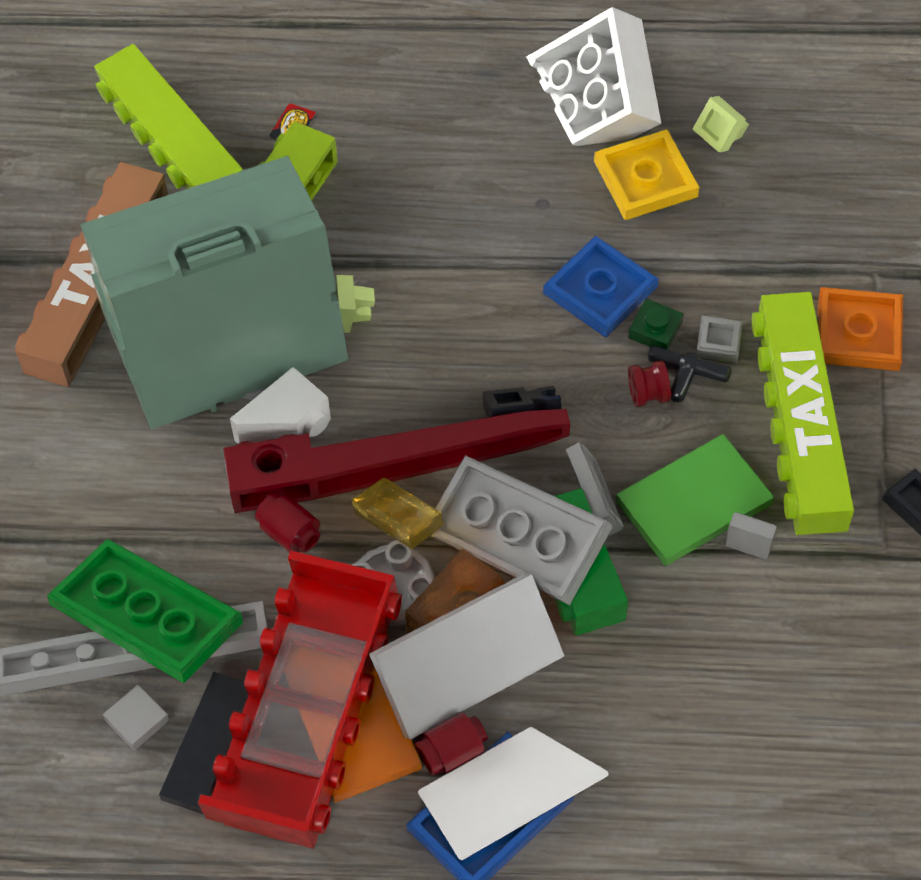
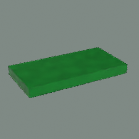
(145, 610)

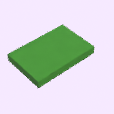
(693, 499)

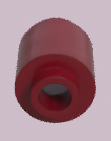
(288, 523)
(451, 743)

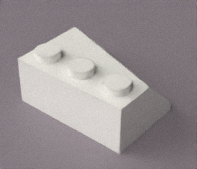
(600, 79)

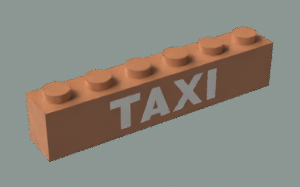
(71, 311)

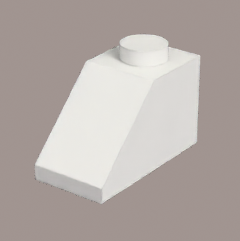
(283, 408)

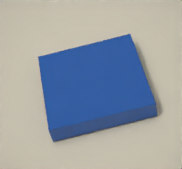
(600, 286)

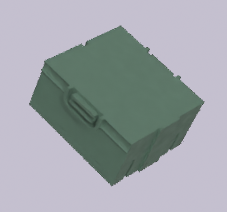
(217, 290)

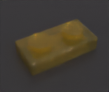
(398, 513)

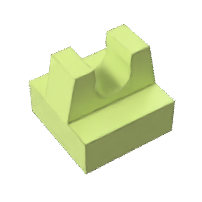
(720, 124)
(354, 301)

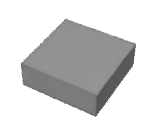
(719, 339)
(750, 535)
(136, 717)

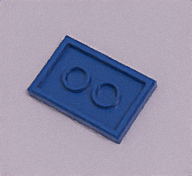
(490, 859)

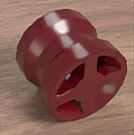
(649, 383)

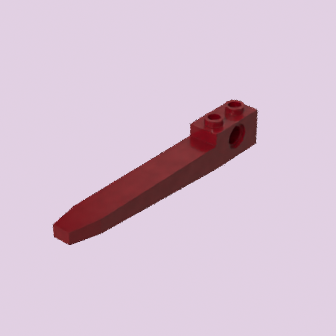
(359, 464)

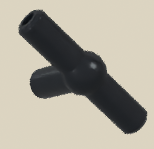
(688, 366)

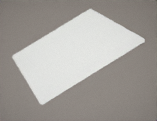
(506, 789)

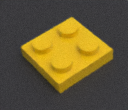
(646, 174)

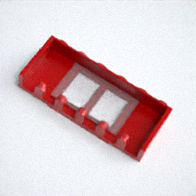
(303, 701)

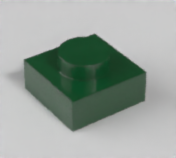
(655, 325)

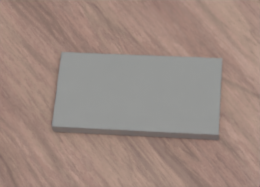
(520, 529)
(467, 655)

